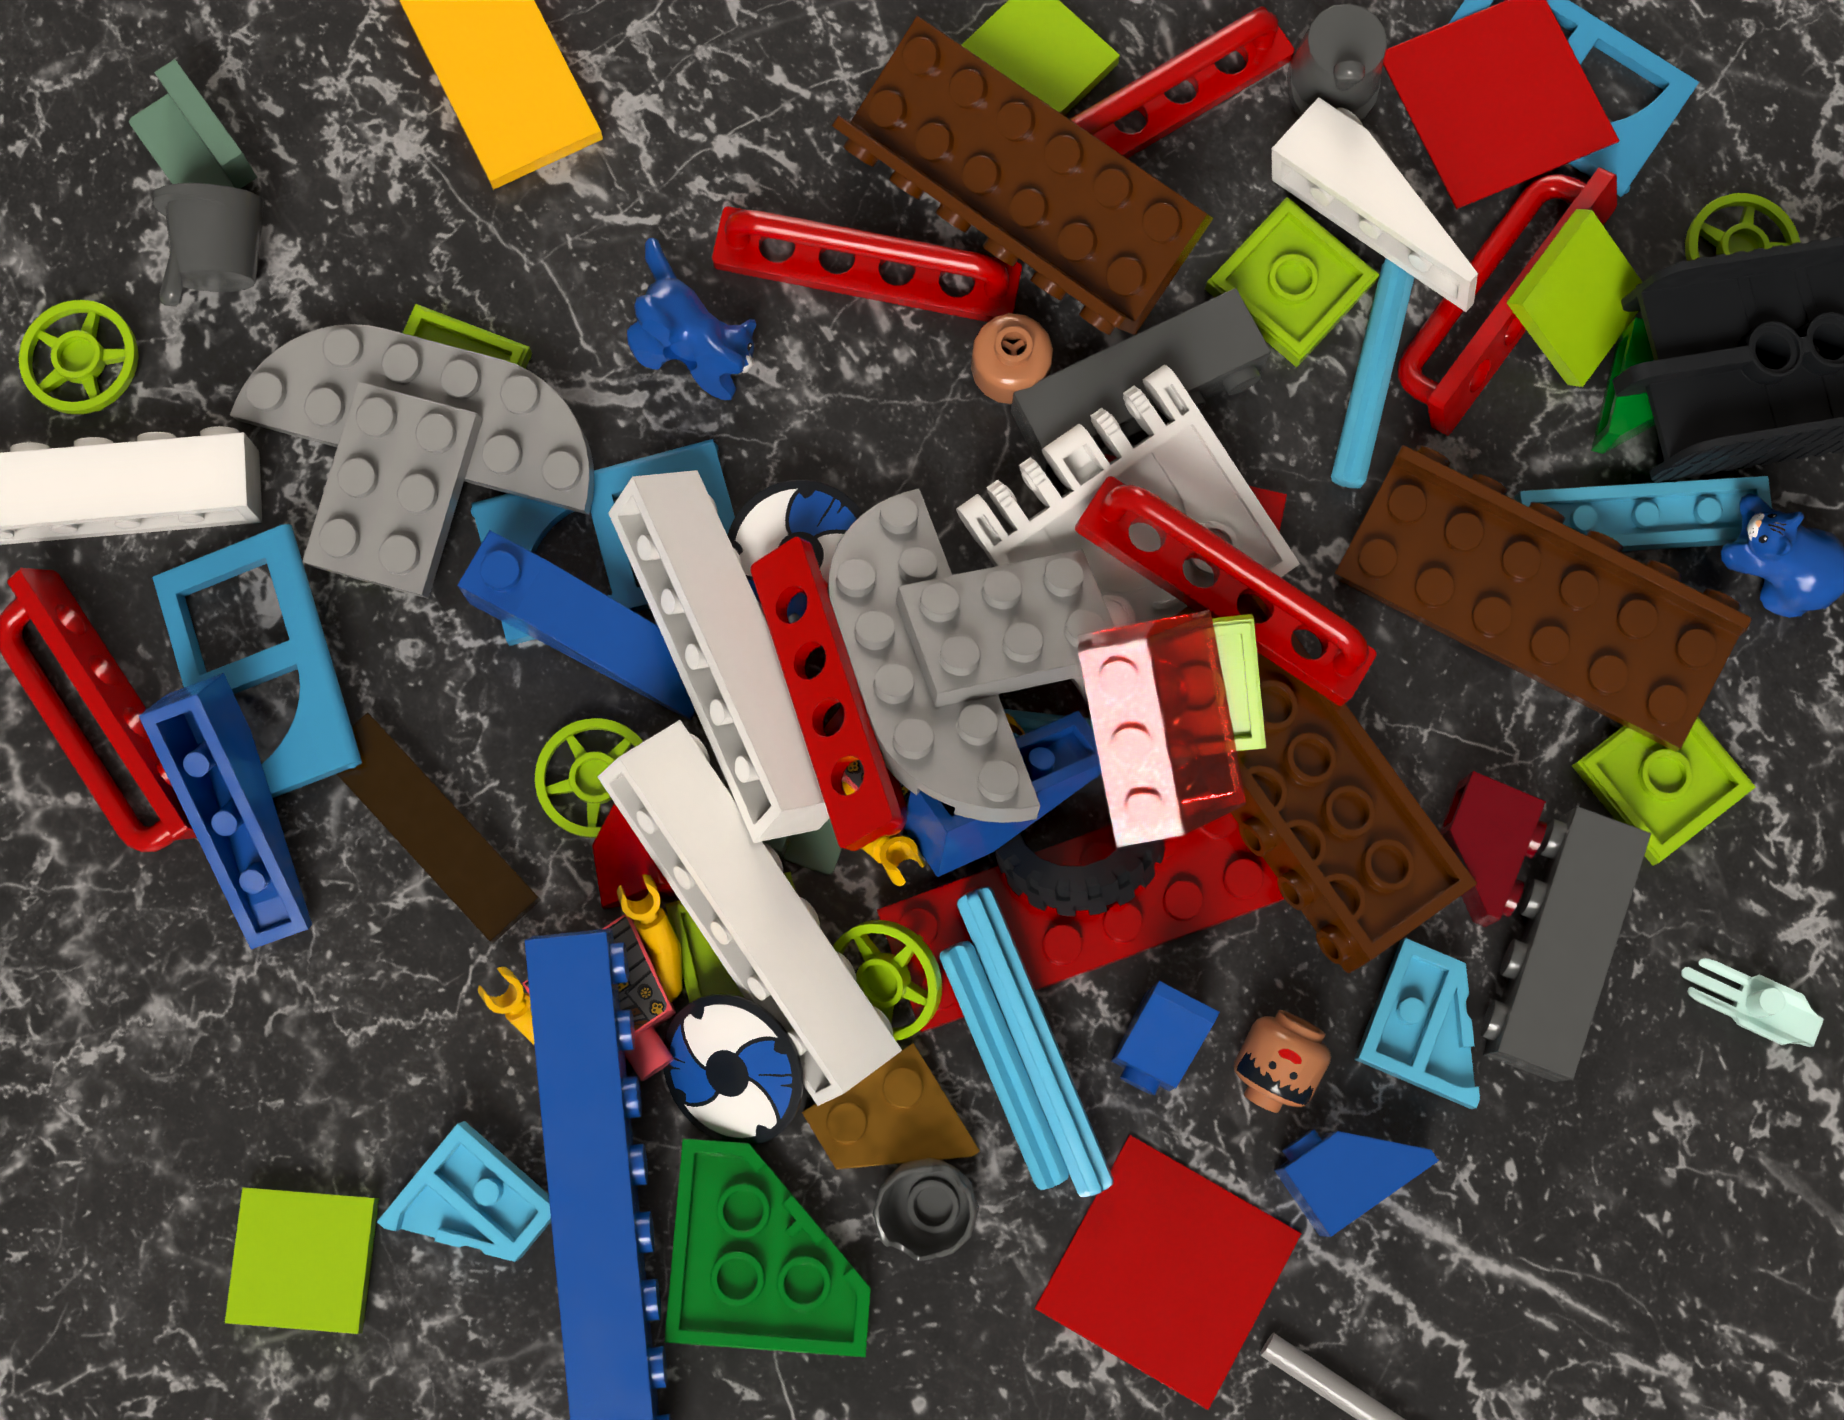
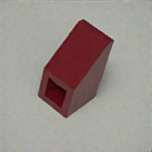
(1491, 834)

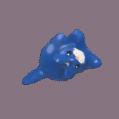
(679, 327)
(1798, 563)

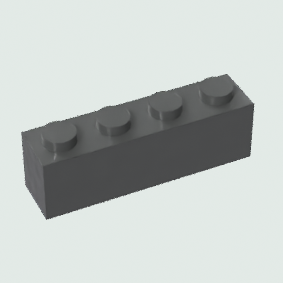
(1205, 347)
(1564, 944)

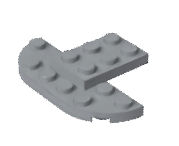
(407, 435)
(944, 646)

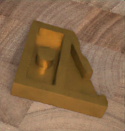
(891, 1118)

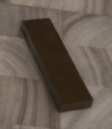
(436, 833)

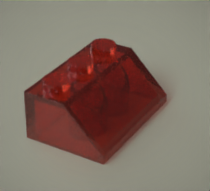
(1161, 726)

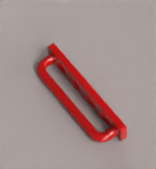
(1253, 36)
(744, 231)
(1502, 329)
(1344, 650)
(108, 695)
(878, 803)

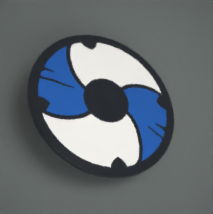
(790, 511)
(733, 1069)

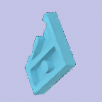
(1423, 1025)
(472, 1199)

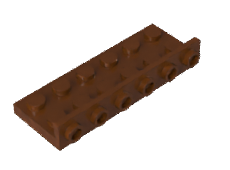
(1024, 179)
(1542, 596)
(1338, 821)

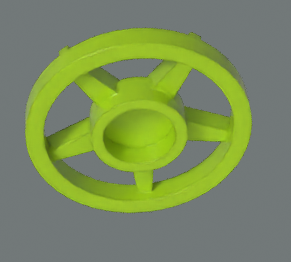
(1741, 236)
(78, 357)
(583, 773)
(886, 976)

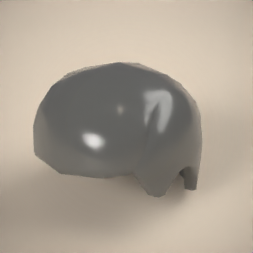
(926, 1209)

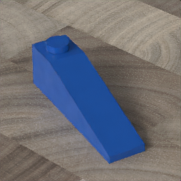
(573, 620)
(229, 805)

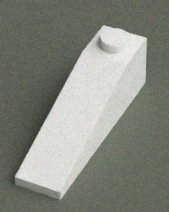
(1351, 181)

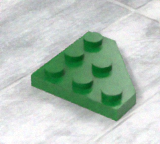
(755, 1263)

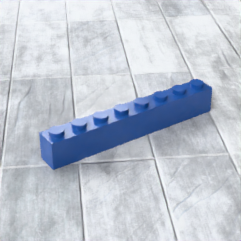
(595, 1176)

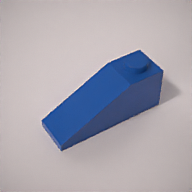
(1059, 763)

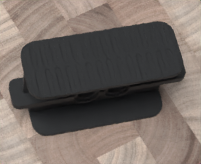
(1706, 385)

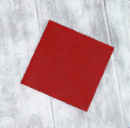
(1498, 98)
(1168, 1272)

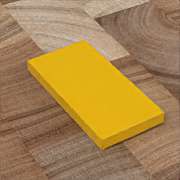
(504, 82)

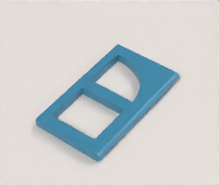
(1640, 131)
(529, 521)
(321, 732)

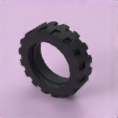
(1079, 886)

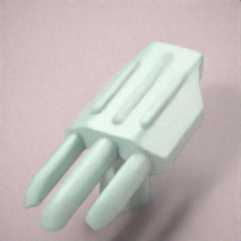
(1758, 1004)

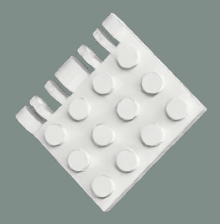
(1176, 462)

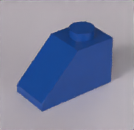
(1163, 1038)
(1346, 1175)

